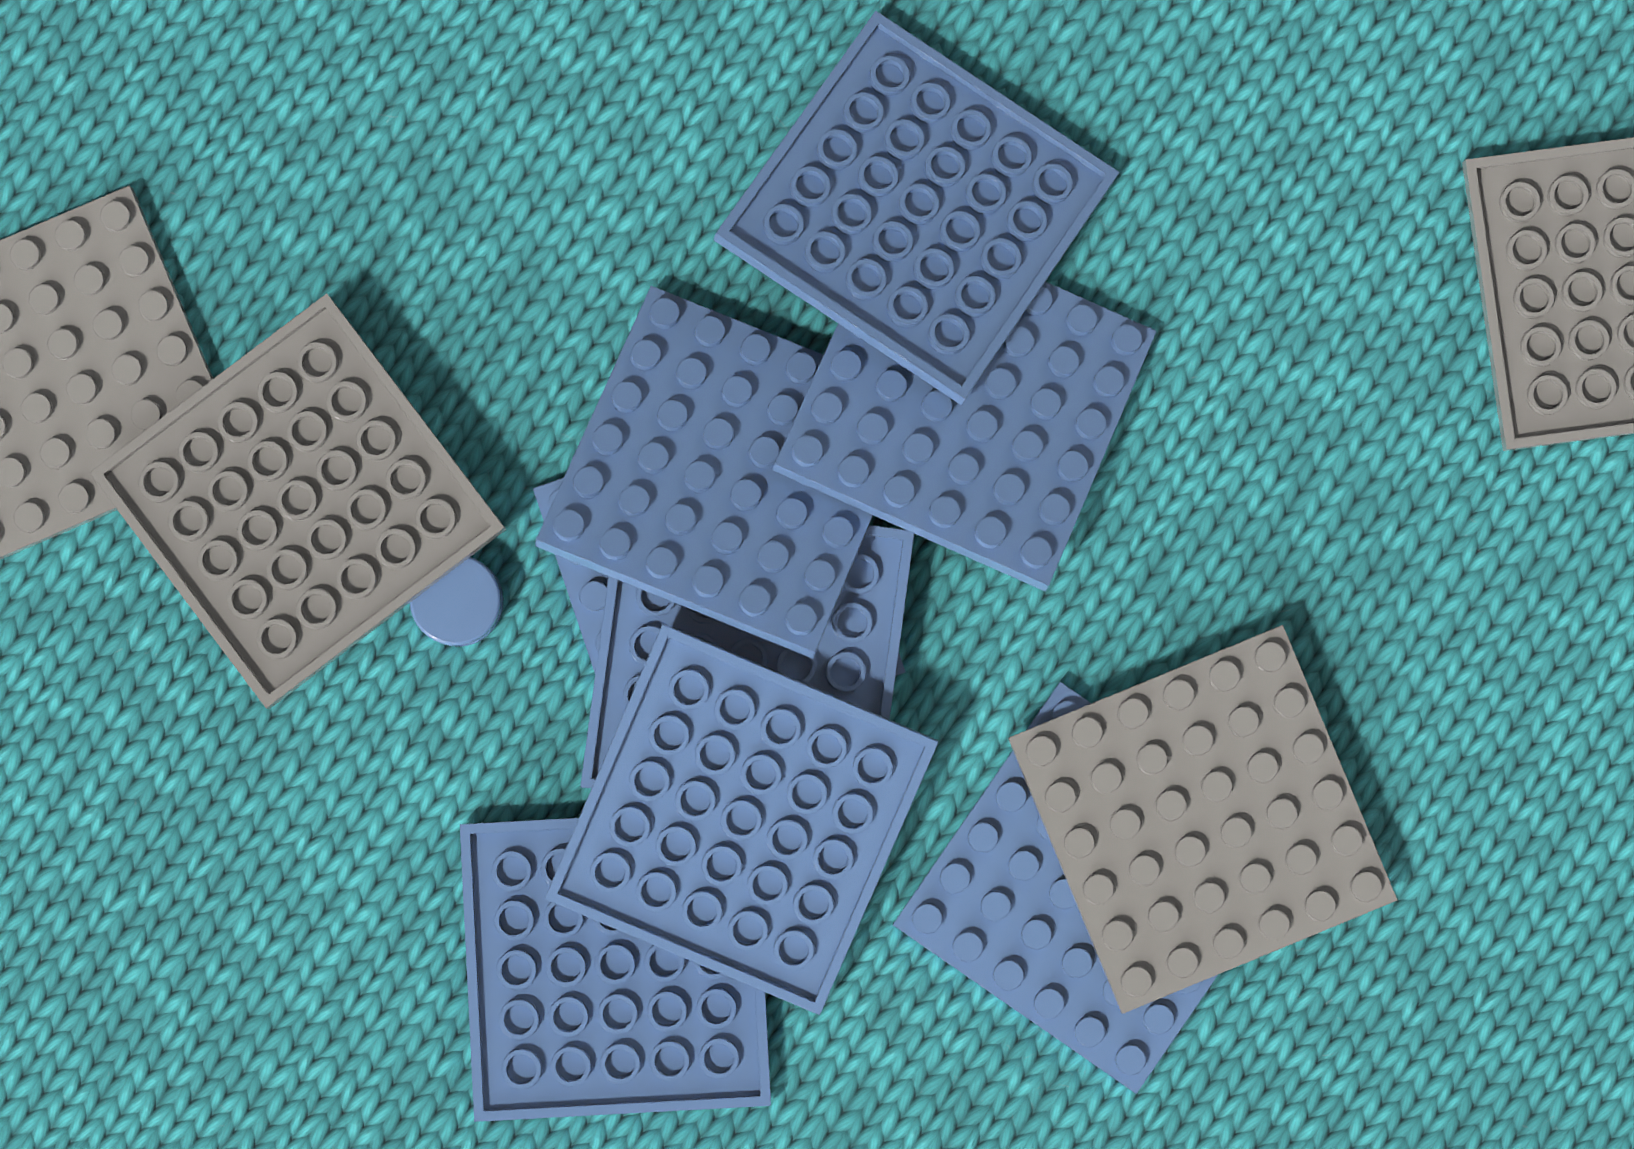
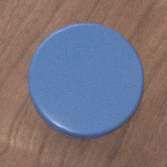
(460, 605)

